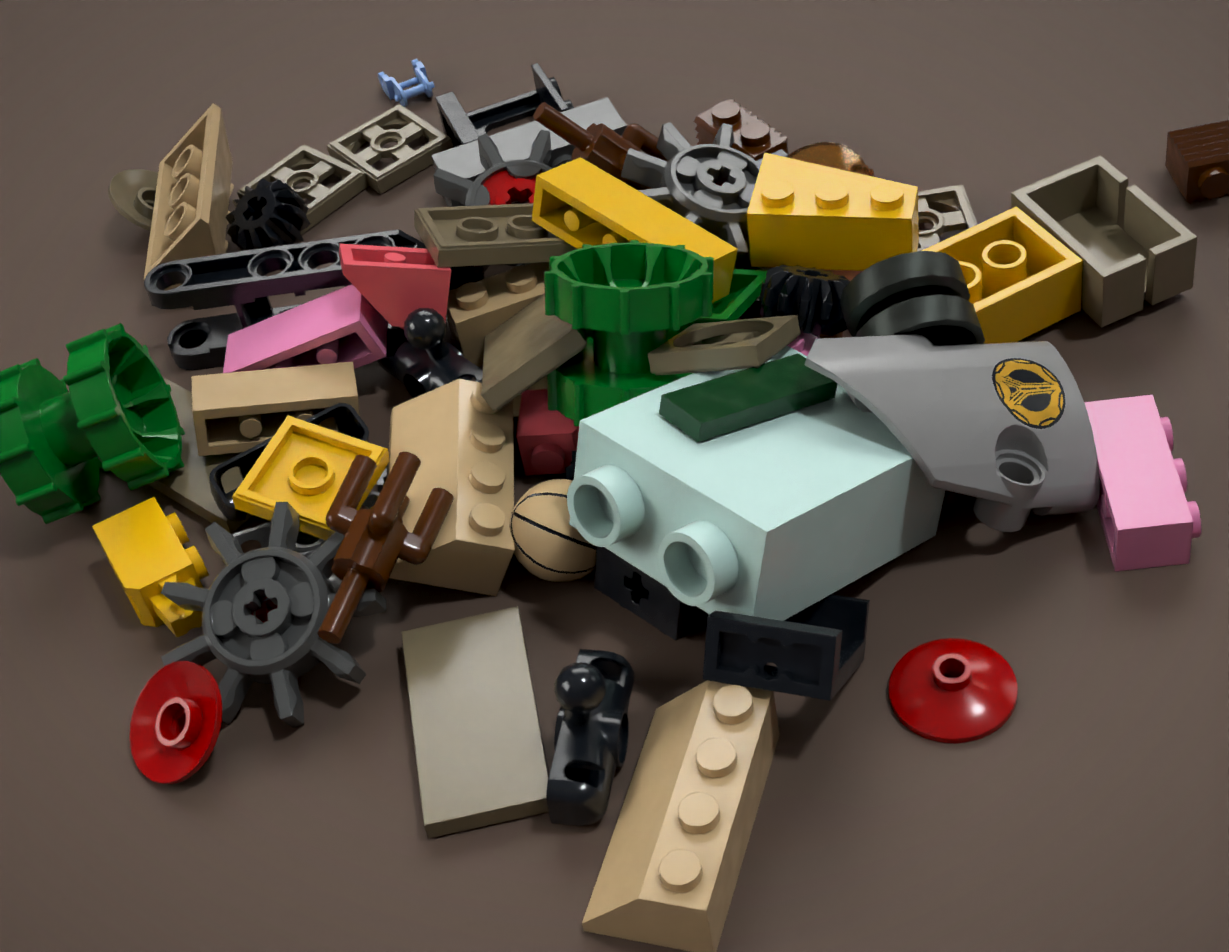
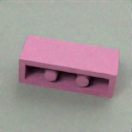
(322, 331)
(1141, 485)

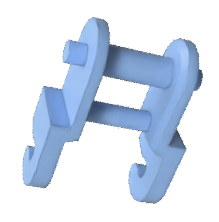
(395, 90)

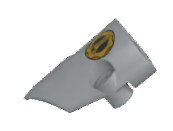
(977, 419)

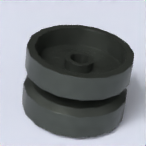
(912, 295)

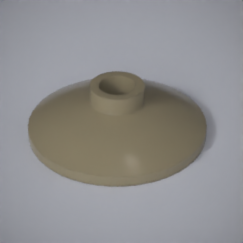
(134, 195)

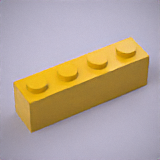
(597, 209)

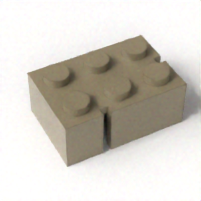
(1122, 235)

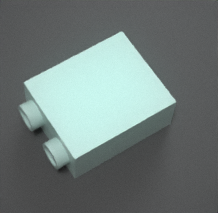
(755, 514)

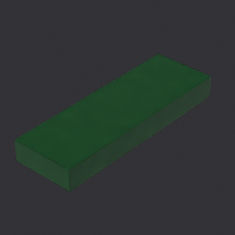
(746, 397)

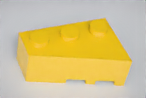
(828, 217)

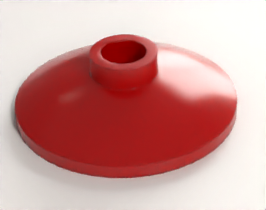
(957, 707)
(175, 722)

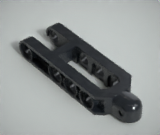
(241, 282)

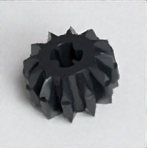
(267, 216)
(805, 293)

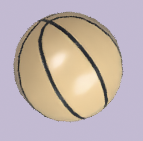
(544, 537)

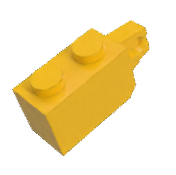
(144, 555)

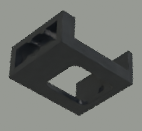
(467, 127)
(811, 649)

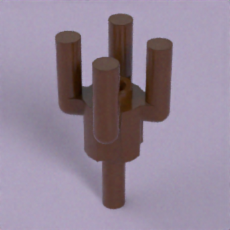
(600, 143)
(376, 535)

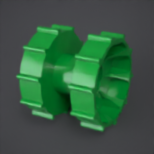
(629, 302)
(112, 411)

